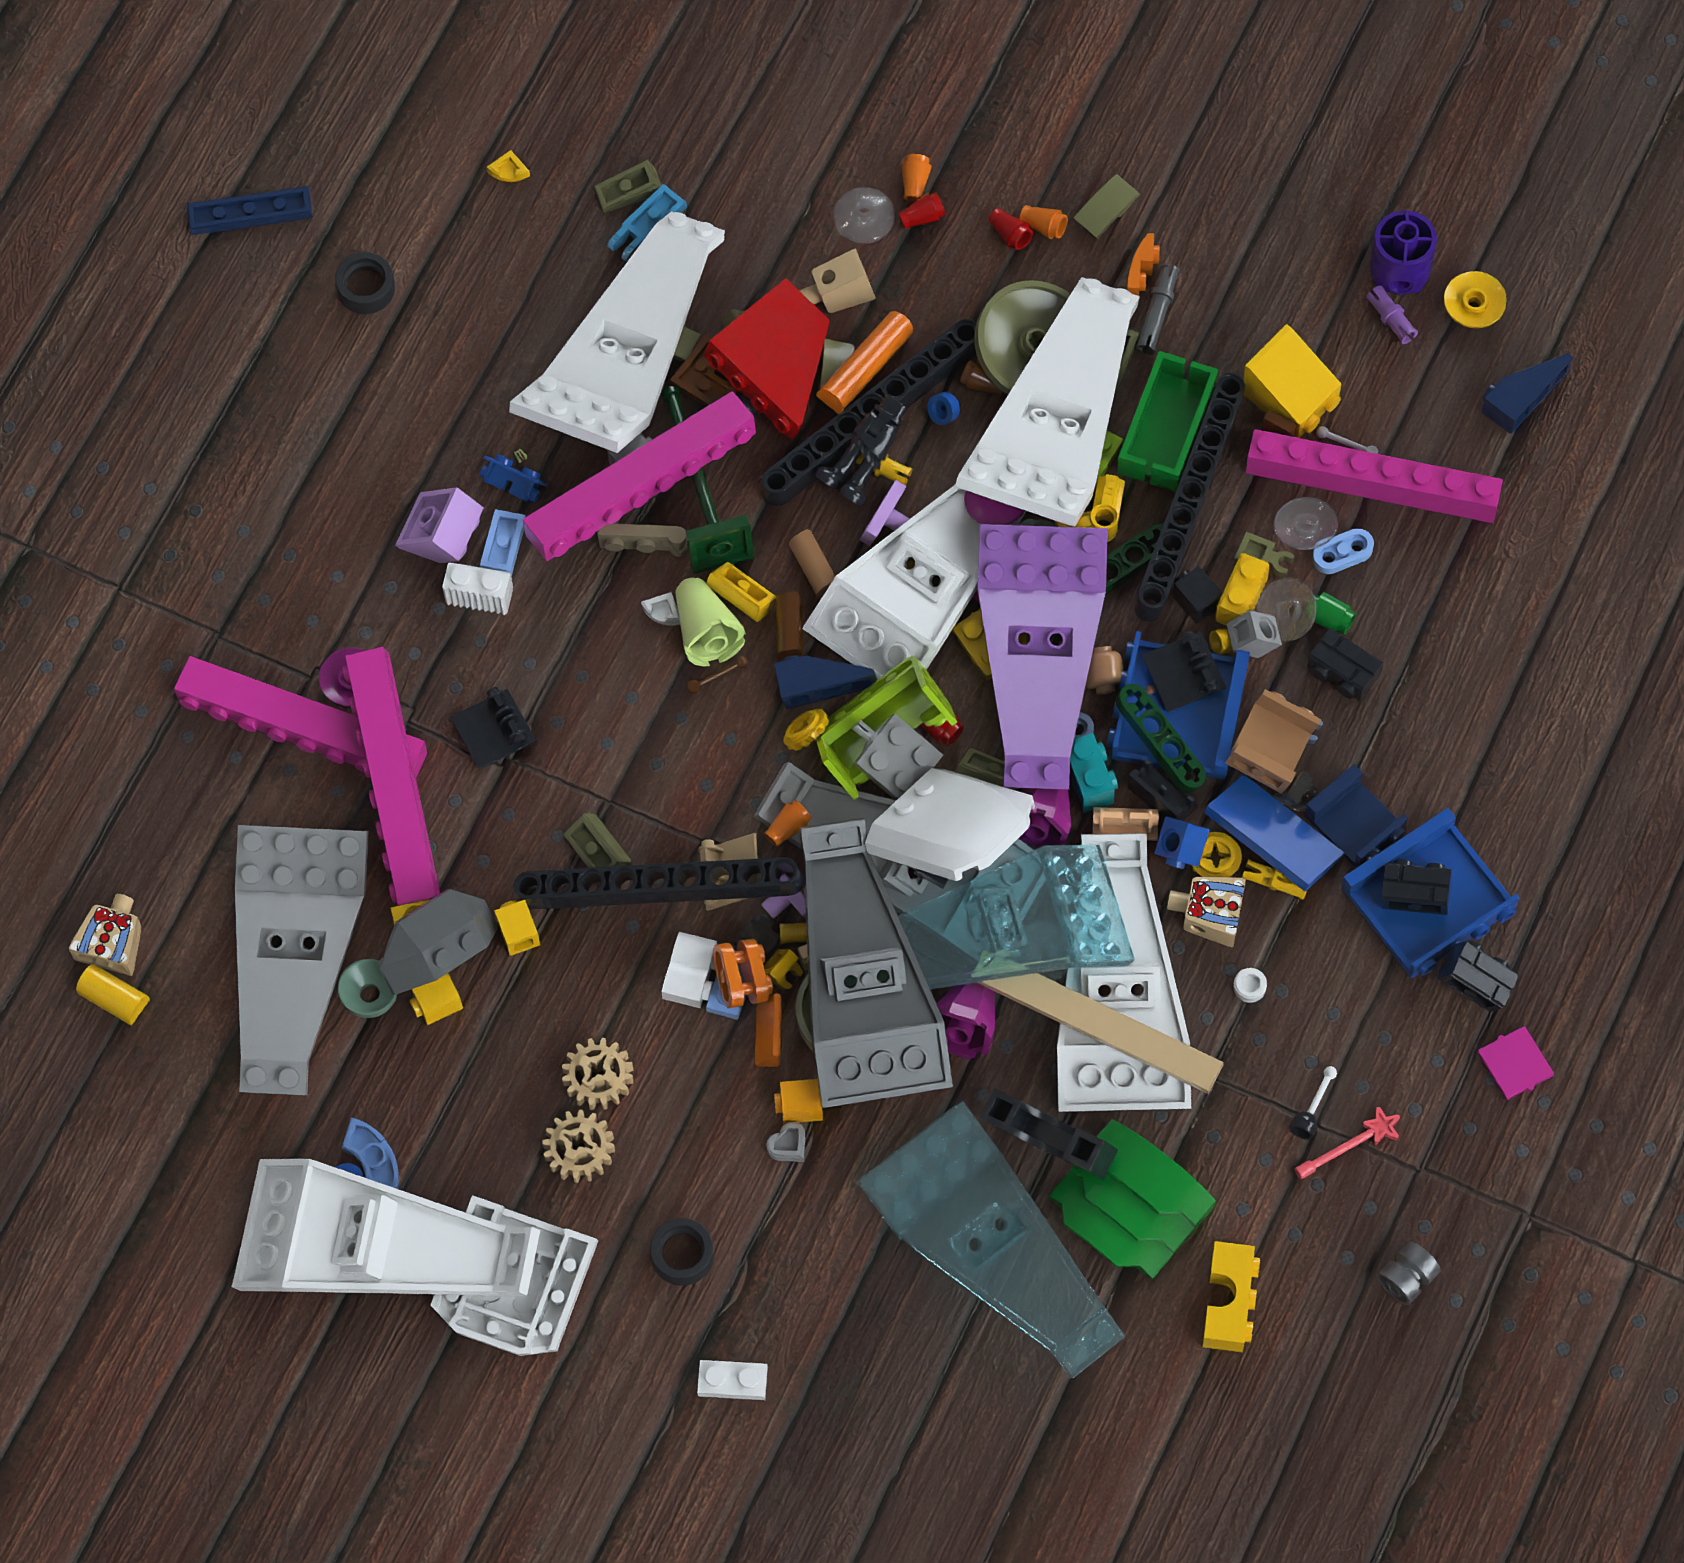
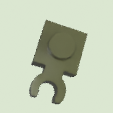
(1264, 550)

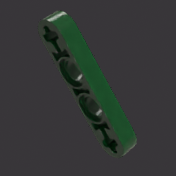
(1128, 569)
(1165, 735)

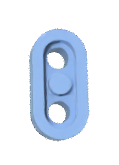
(1341, 551)

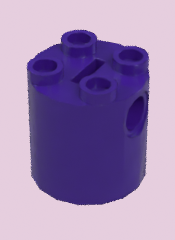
(1403, 252)

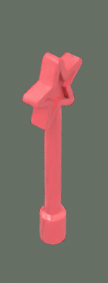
(1378, 1127)

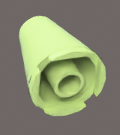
(706, 624)

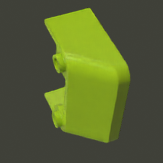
(901, 691)

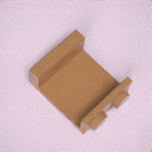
(1272, 740)

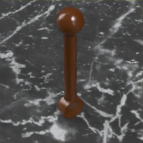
(694, 686)

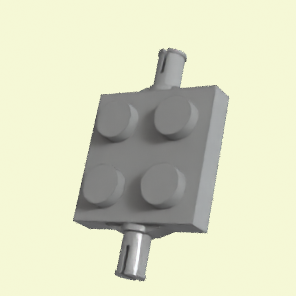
(895, 755)

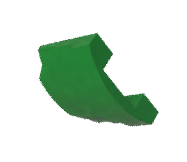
(1139, 1208)

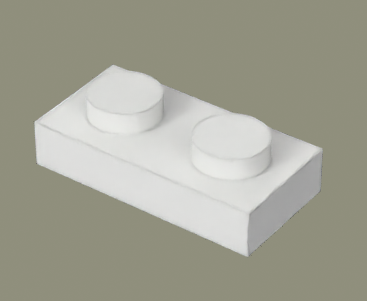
(732, 1380)

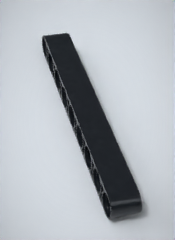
(899, 380)
(1185, 508)
(672, 889)

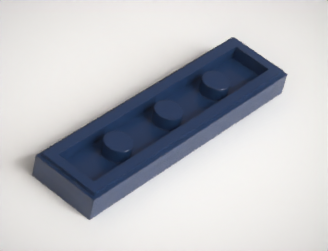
(249, 210)

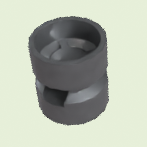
(1412, 1269)

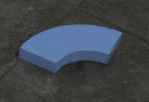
(372, 1153)

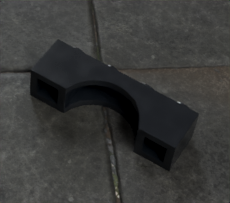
(1049, 1134)

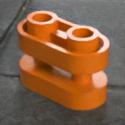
(751, 959)

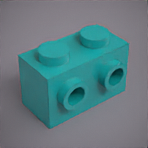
(1089, 774)

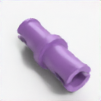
(1392, 314)

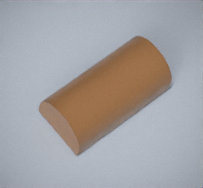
(812, 562)

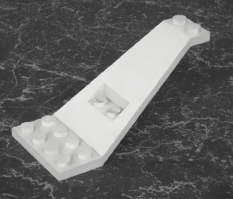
(619, 356)
(1054, 422)
(884, 610)
(1088, 1071)
(349, 1234)

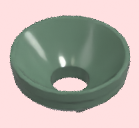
(355, 979)

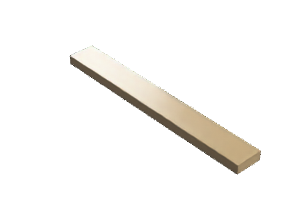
(1110, 1028)

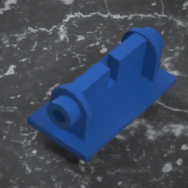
(524, 482)

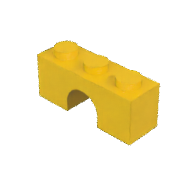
(1228, 1325)

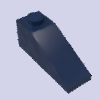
(1523, 391)
(814, 679)

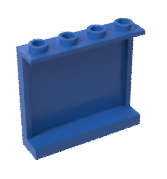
(1203, 725)
(1425, 938)

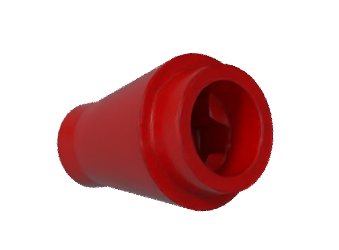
(923, 211)
(1012, 229)

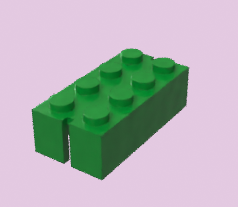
(1167, 421)

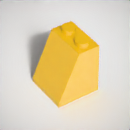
(1291, 381)

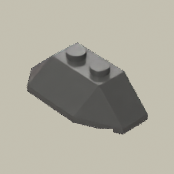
(436, 940)

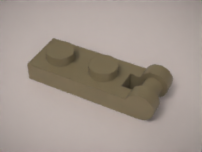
(643, 538)

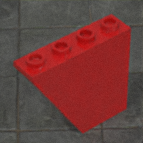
(773, 354)

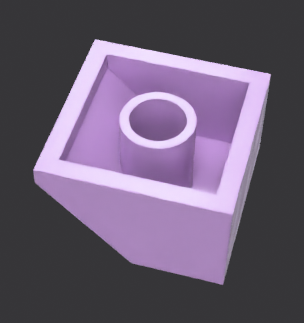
(440, 525)

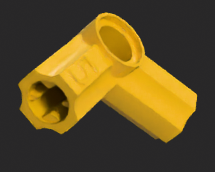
(1105, 506)

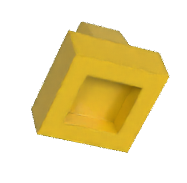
(778, 966)

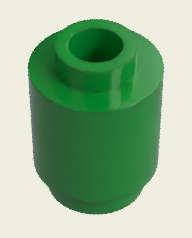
(1333, 613)

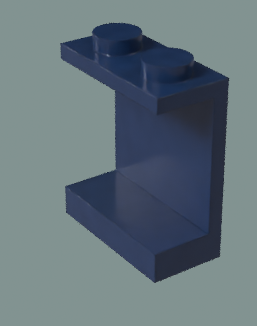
(1354, 818)

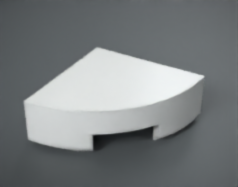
(662, 609)

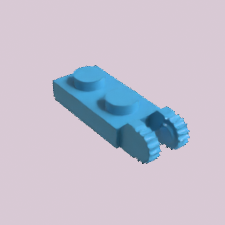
(644, 219)

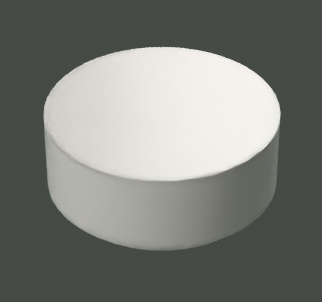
(1250, 985)

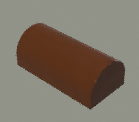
(789, 625)

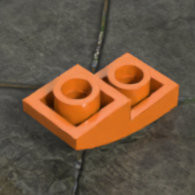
(1142, 264)

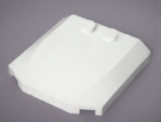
(950, 824)
(532, 1321)

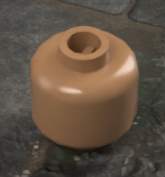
(1104, 670)

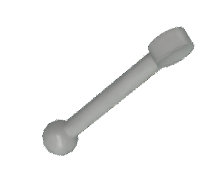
(1322, 432)

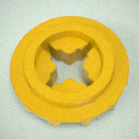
(805, 729)
(1226, 848)

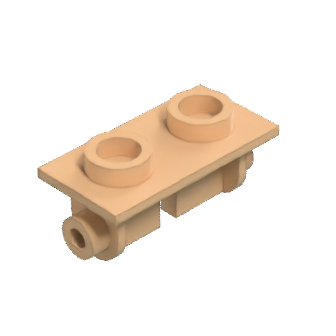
(1126, 821)

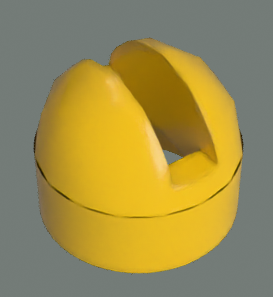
(1220, 641)

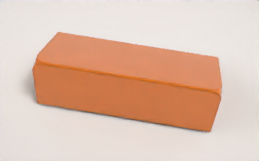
(768, 1032)

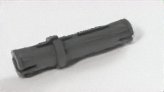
(1161, 297)

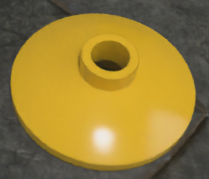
(1477, 288)

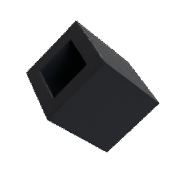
(1196, 594)

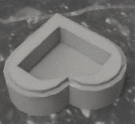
(788, 1144)

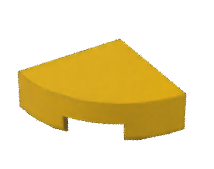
(508, 168)

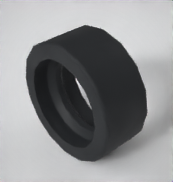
(359, 262)
(672, 1228)

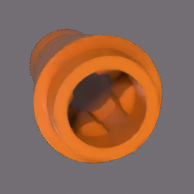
(915, 175)
(1045, 221)
(788, 823)

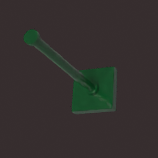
(717, 541)

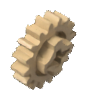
(609, 1081)
(574, 1158)

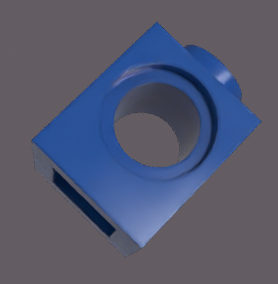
(1181, 842)

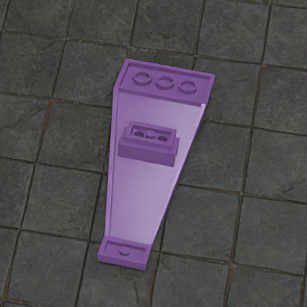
(1040, 585)

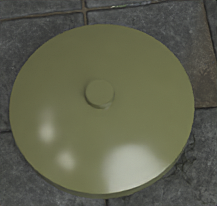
(1013, 328)

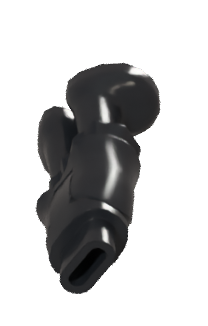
(873, 439)

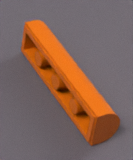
(866, 361)

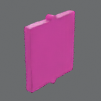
(1515, 1063)

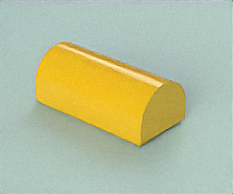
(741, 591)
(111, 994)

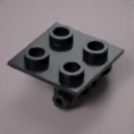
(1184, 671)
(493, 728)

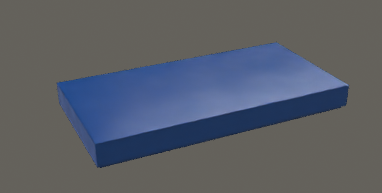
(1274, 832)

